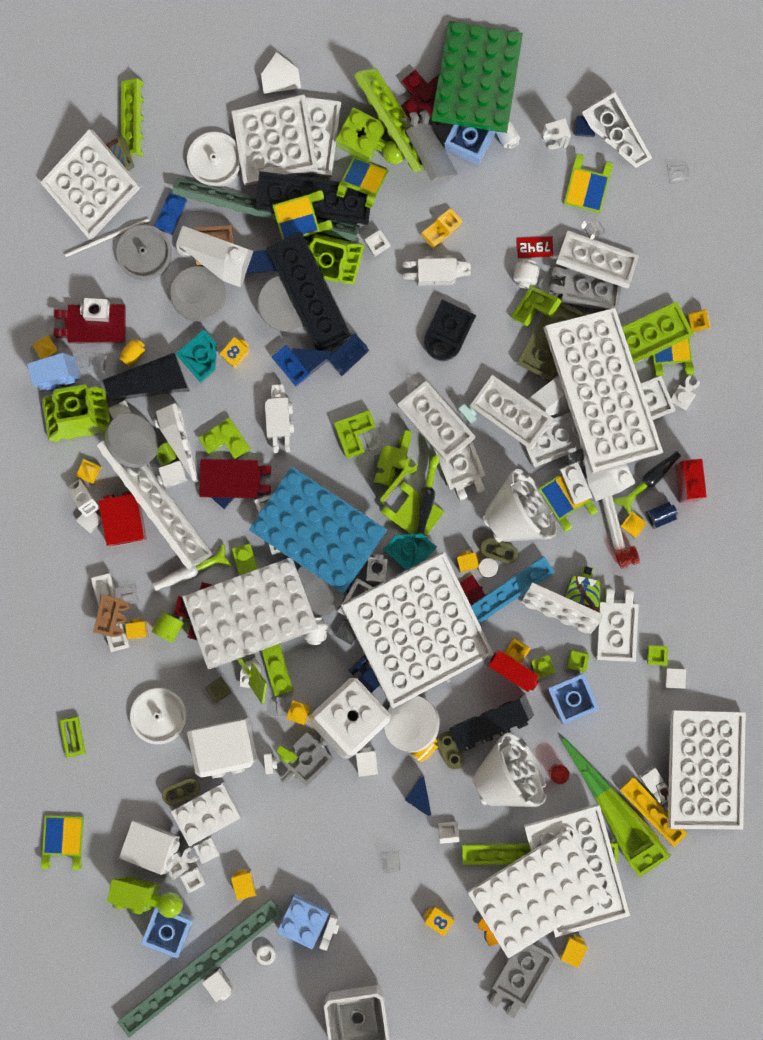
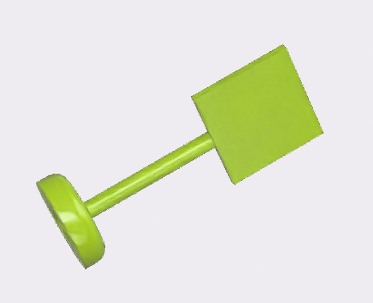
(256, 680)

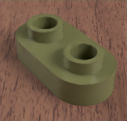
(499, 551)
(450, 750)
(181, 791)

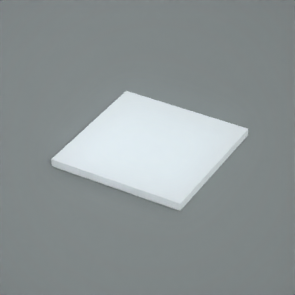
(417, 629)

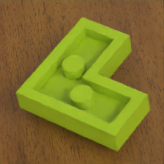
(535, 301)
(349, 432)
(225, 434)

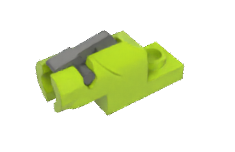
(390, 460)

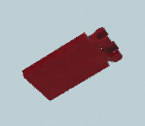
(82, 331)
(232, 478)

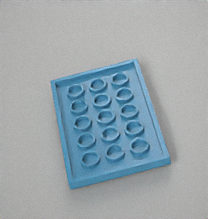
(318, 530)

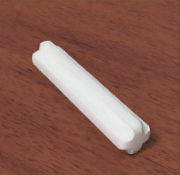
(613, 523)

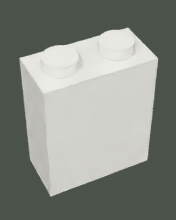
(150, 847)

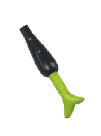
(649, 480)
(427, 494)

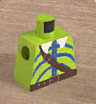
(584, 589)

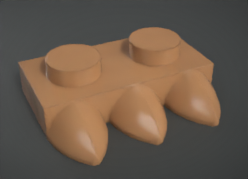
(109, 616)

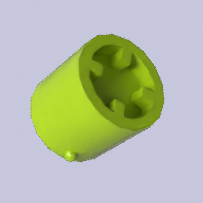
(167, 627)

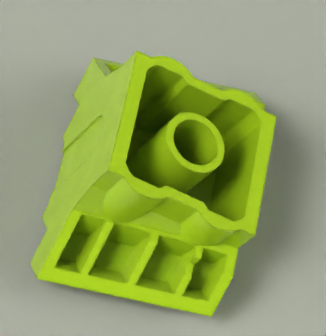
(336, 257)
(75, 412)

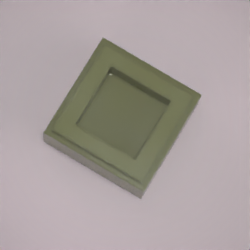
(218, 689)

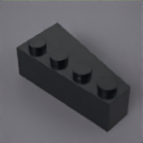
(148, 379)
(492, 723)

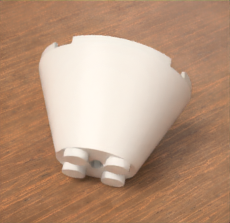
(520, 511)
(510, 775)

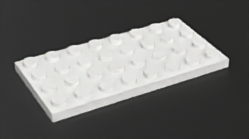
(603, 390)

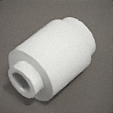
(509, 139)

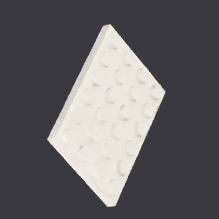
(250, 613)
(706, 770)
(592, 839)
(537, 893)

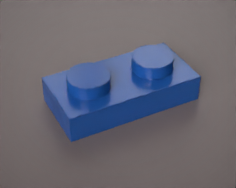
(170, 213)
(290, 366)

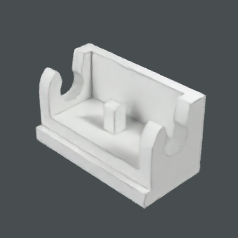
(557, 131)

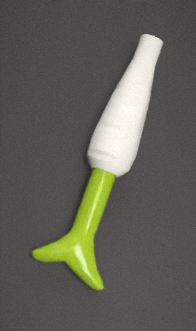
(184, 574)

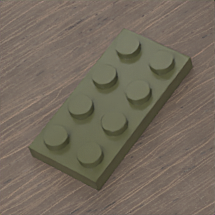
(537, 354)

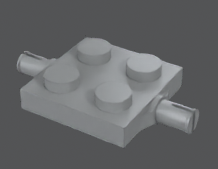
(311, 760)

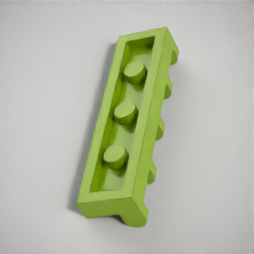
(131, 115)

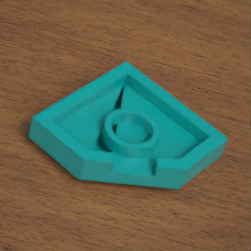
(199, 355)
(410, 549)

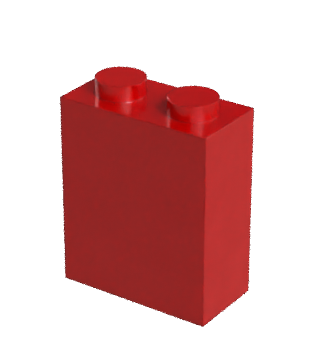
(690, 480)
(122, 519)
(513, 671)

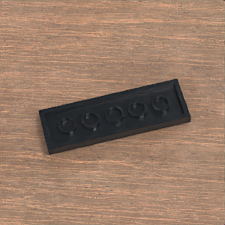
(278, 188)
(309, 291)

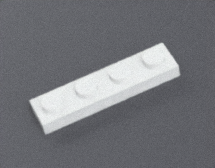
(104, 585)

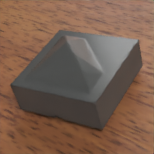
(346, 633)

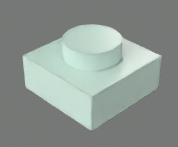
(468, 414)

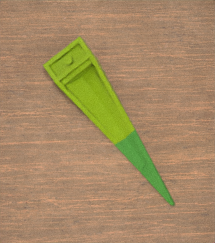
(633, 835)

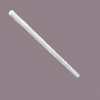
(105, 238)

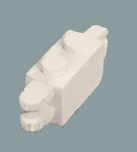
(437, 271)
(278, 417)

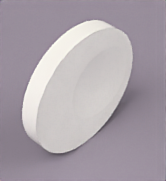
(214, 159)
(158, 716)
(413, 725)

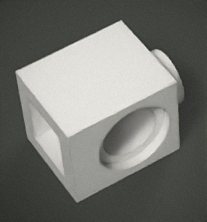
(103, 313)
(172, 474)
(371, 576)
(366, 762)
(218, 985)

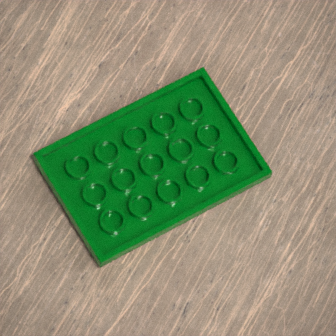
(477, 77)

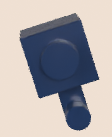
(662, 515)
(368, 677)

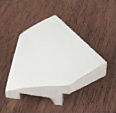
(280, 75)

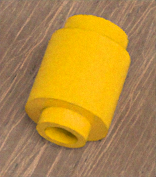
(132, 352)
(426, 753)

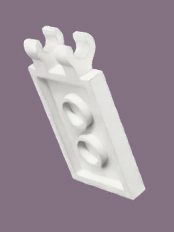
(463, 471)
(618, 628)

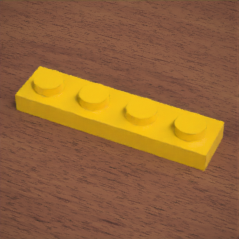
(651, 810)

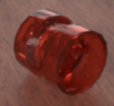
(627, 557)
(556, 771)

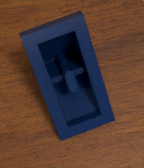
(311, 359)
(418, 796)

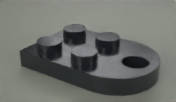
(448, 330)

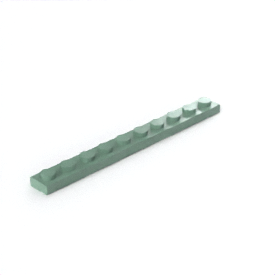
(246, 204)
(200, 967)

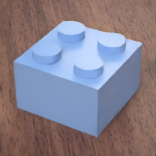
(469, 143)
(54, 371)
(572, 698)
(303, 921)
(167, 933)

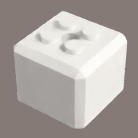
(334, 726)
(222, 748)
(341, 1006)

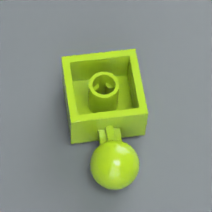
(366, 146)
(142, 896)

